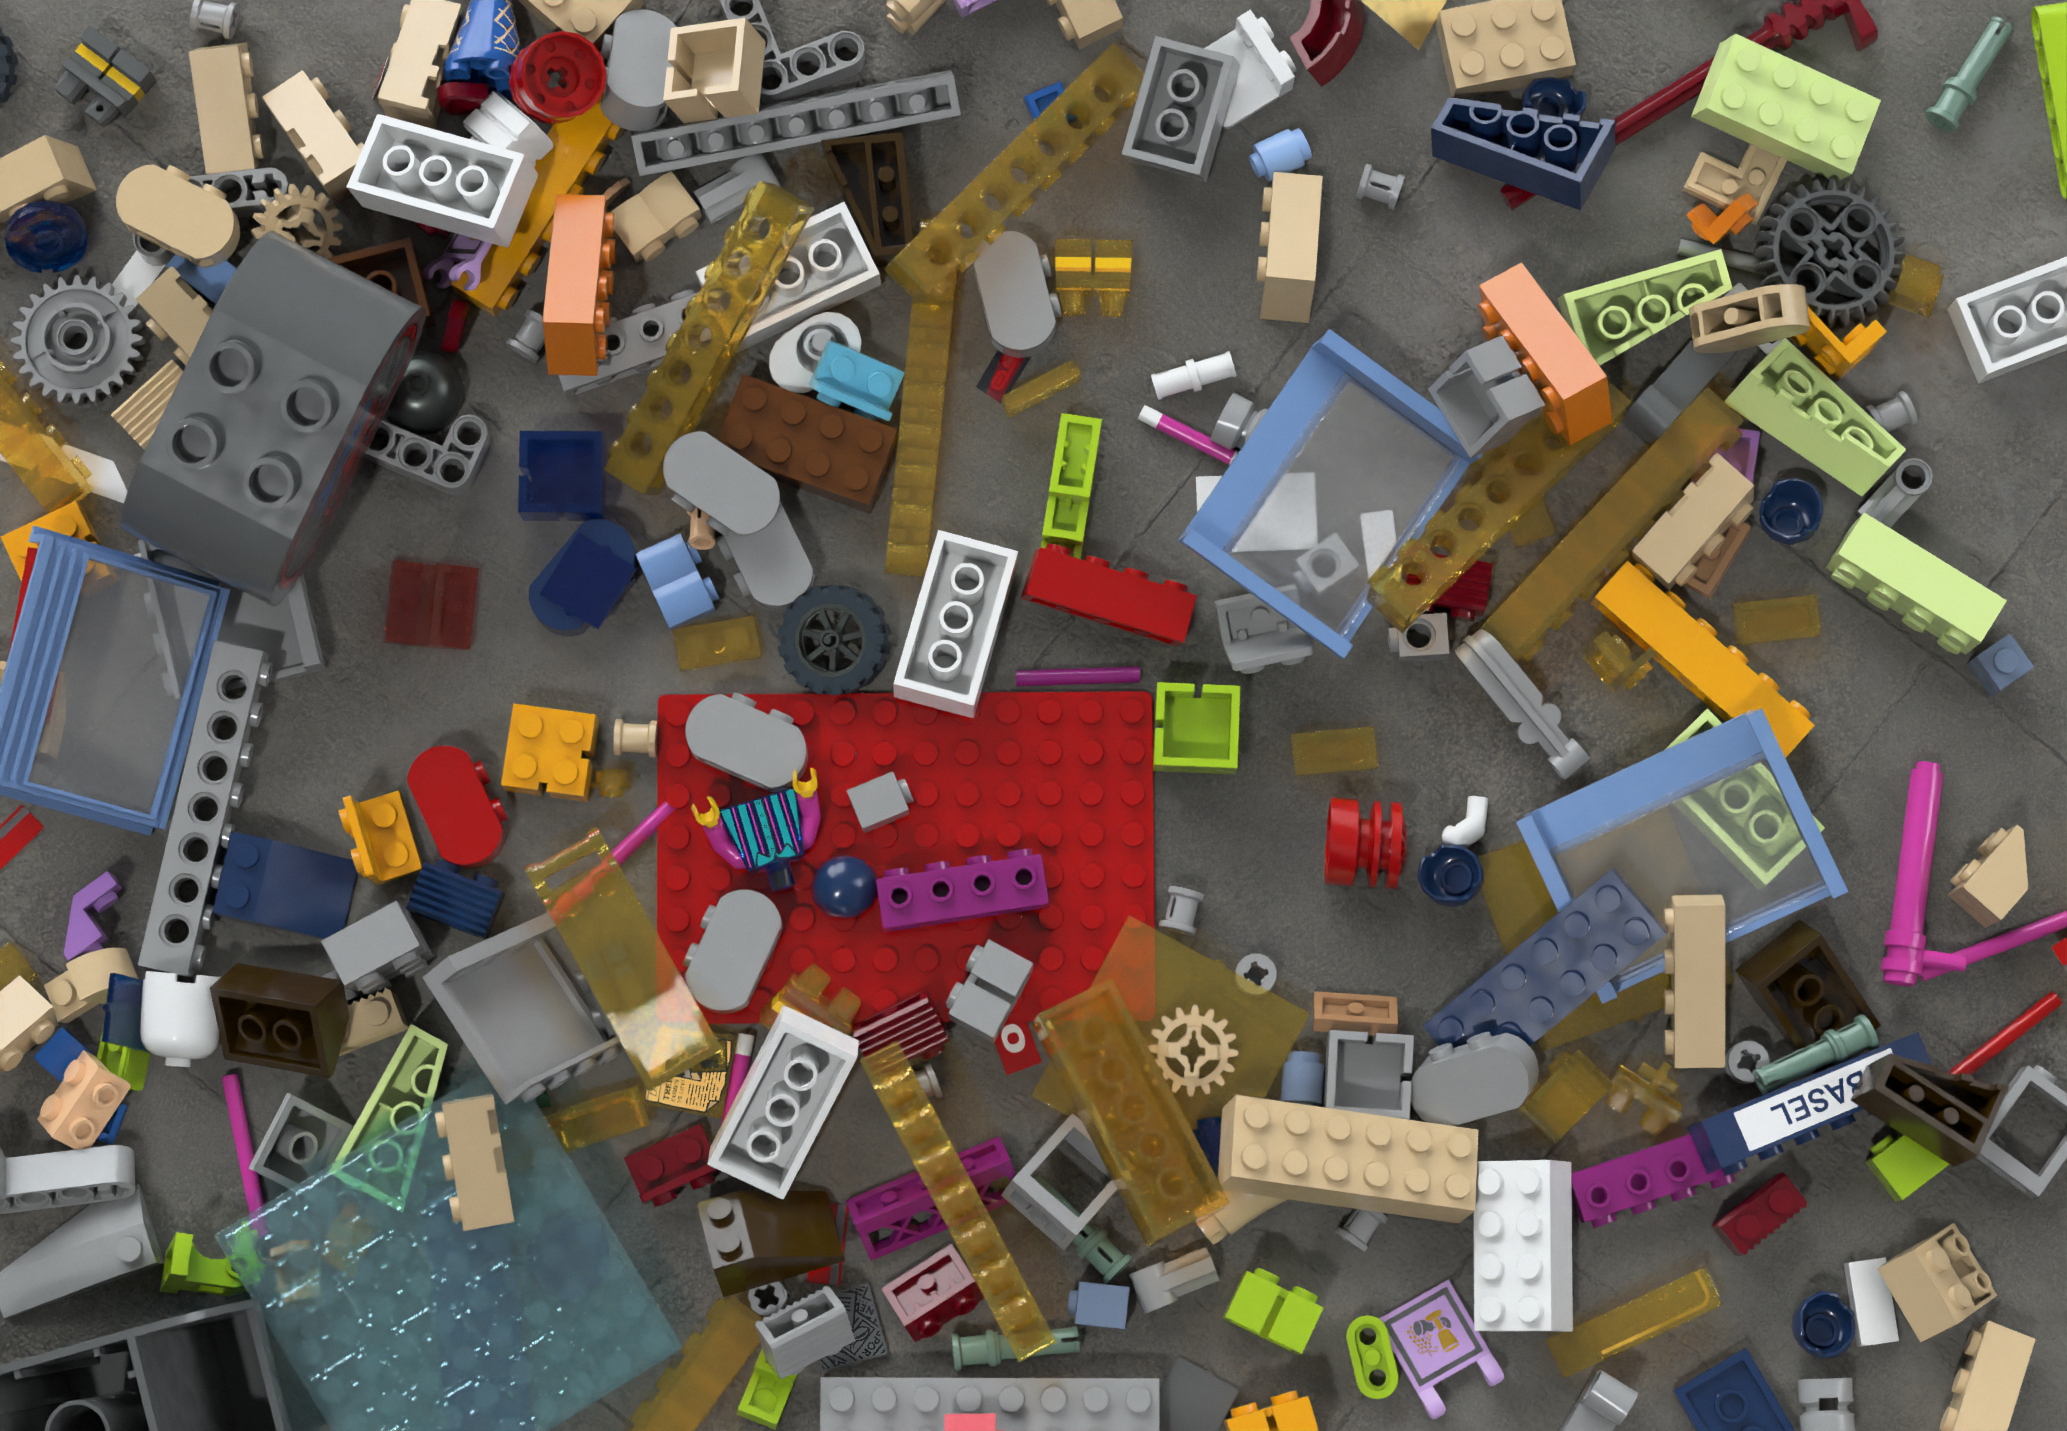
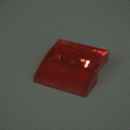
(430, 605)

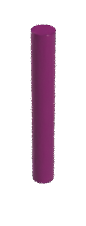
(1078, 676)

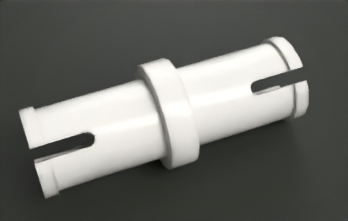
(1193, 375)

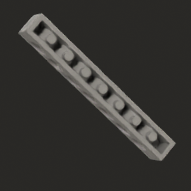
(797, 123)
(225, 664)

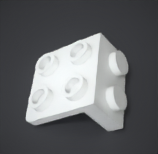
(1262, 71)

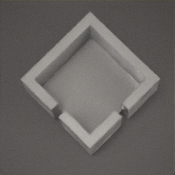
(1486, 396)
(989, 991)
(1368, 1075)

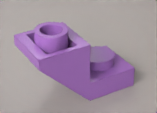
(83, 931)

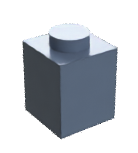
(2000, 665)
(1099, 1305)

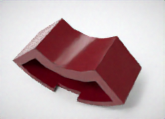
(1329, 37)

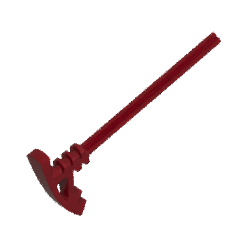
(1774, 33)

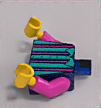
(766, 831)

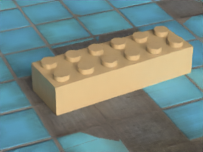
(1348, 1159)

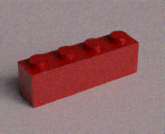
(1109, 596)

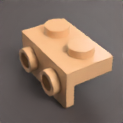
(82, 1102)

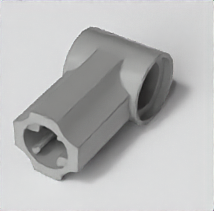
(729, 191)
(1893, 497)
(1168, 1281)

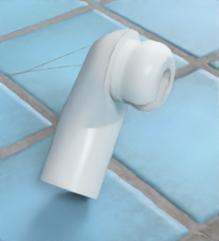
(1470, 828)

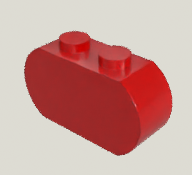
(457, 806)

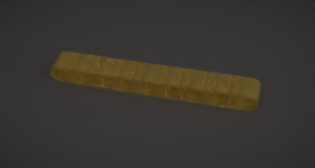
(920, 428)

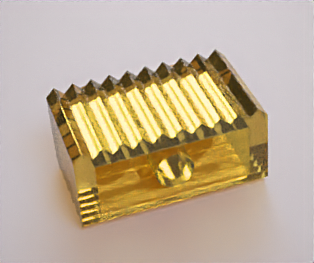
(1564, 1095)

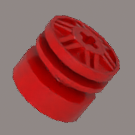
(580, 79)
(1364, 843)

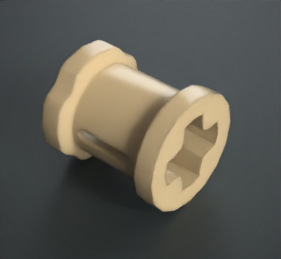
(635, 738)

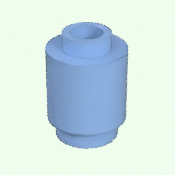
(1280, 153)

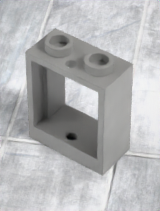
(2002, 1162)
(1040, 1205)

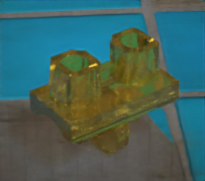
(1660, 1105)

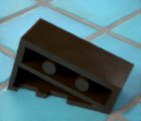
(875, 189)
(1931, 1106)

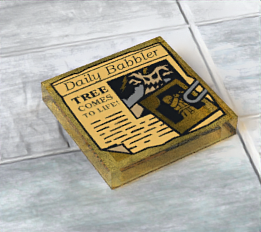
(700, 1088)

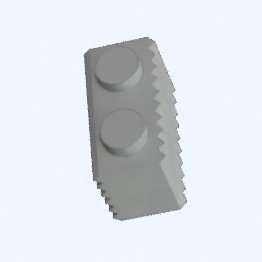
(804, 1332)

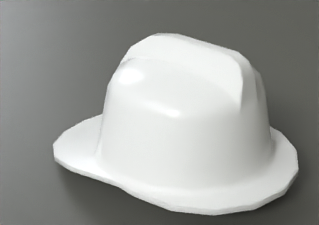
(799, 349)

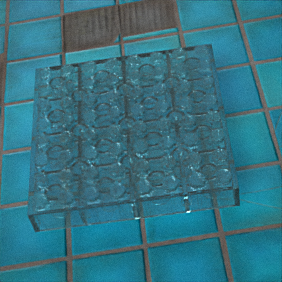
(441, 1326)

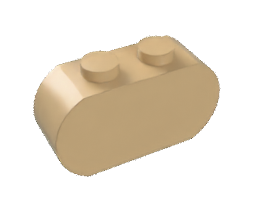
(178, 214)
(1749, 318)

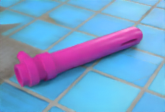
(1905, 938)

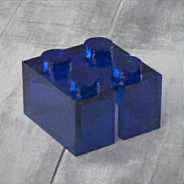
(564, 475)

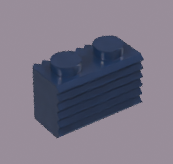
(455, 899)

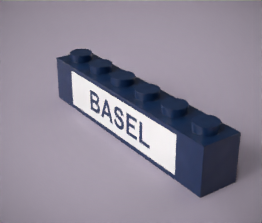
(1791, 1111)

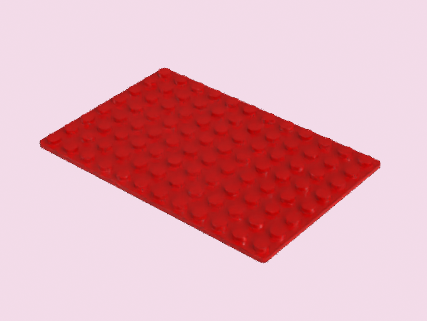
(1022, 774)

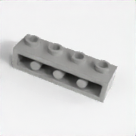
(635, 344)

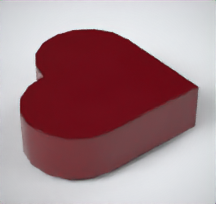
(461, 97)
(455, 326)

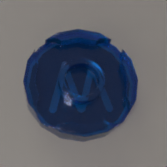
(46, 236)

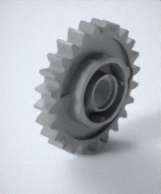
(61, 316)

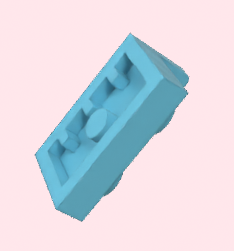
(856, 380)

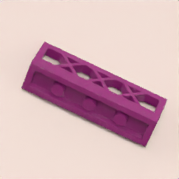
(900, 1199)

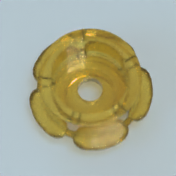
(612, 782)

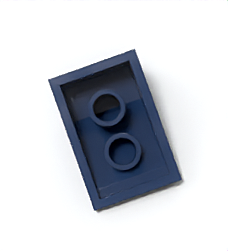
(285, 887)

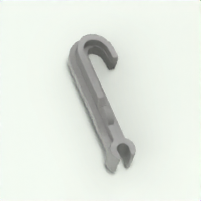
(1520, 701)

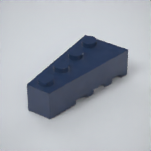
(1525, 149)

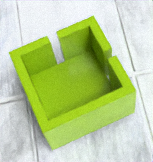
(1196, 732)
(1272, 1311)

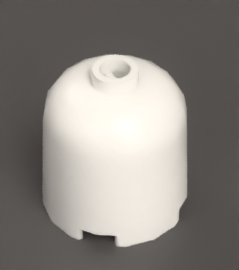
(178, 1018)

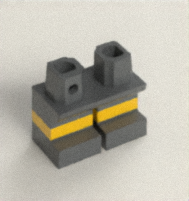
(108, 74)

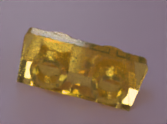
(1611, 662)

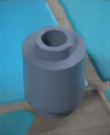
(1302, 1078)

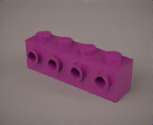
(962, 892)
(1639, 1179)

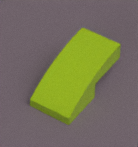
(765, 1394)

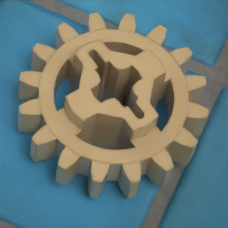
(300, 213)
(1212, 1050)

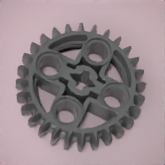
(1844, 243)

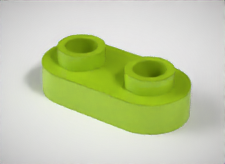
(1371, 1357)

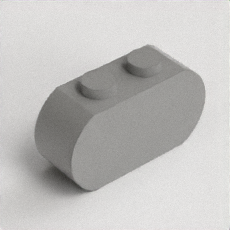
(636, 70)
(1016, 294)
(720, 484)
(770, 564)
(747, 741)
(732, 951)
(1474, 1079)

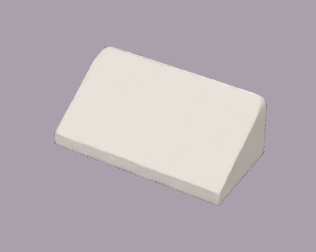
(1871, 1303)

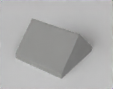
(299, 1142)

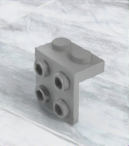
(1258, 635)

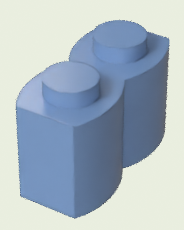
(676, 581)

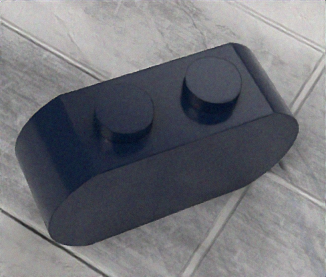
(553, 616)

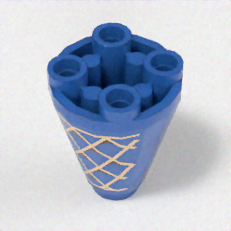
(485, 46)

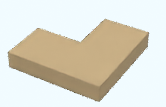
(1722, 183)

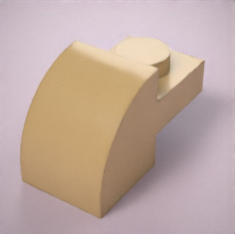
(86, 982)

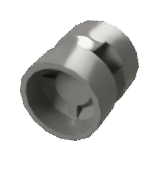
(1236, 422)
(1830, 1420)

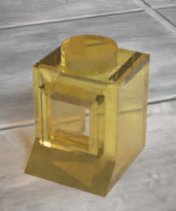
(1917, 286)

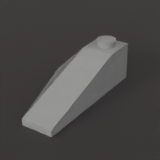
(86, 1252)

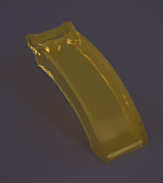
(625, 963)

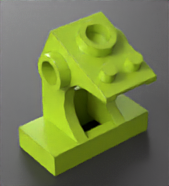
(190, 1271)

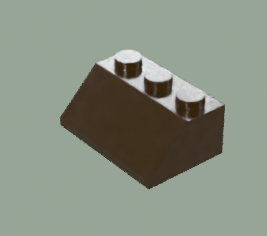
(280, 1019)

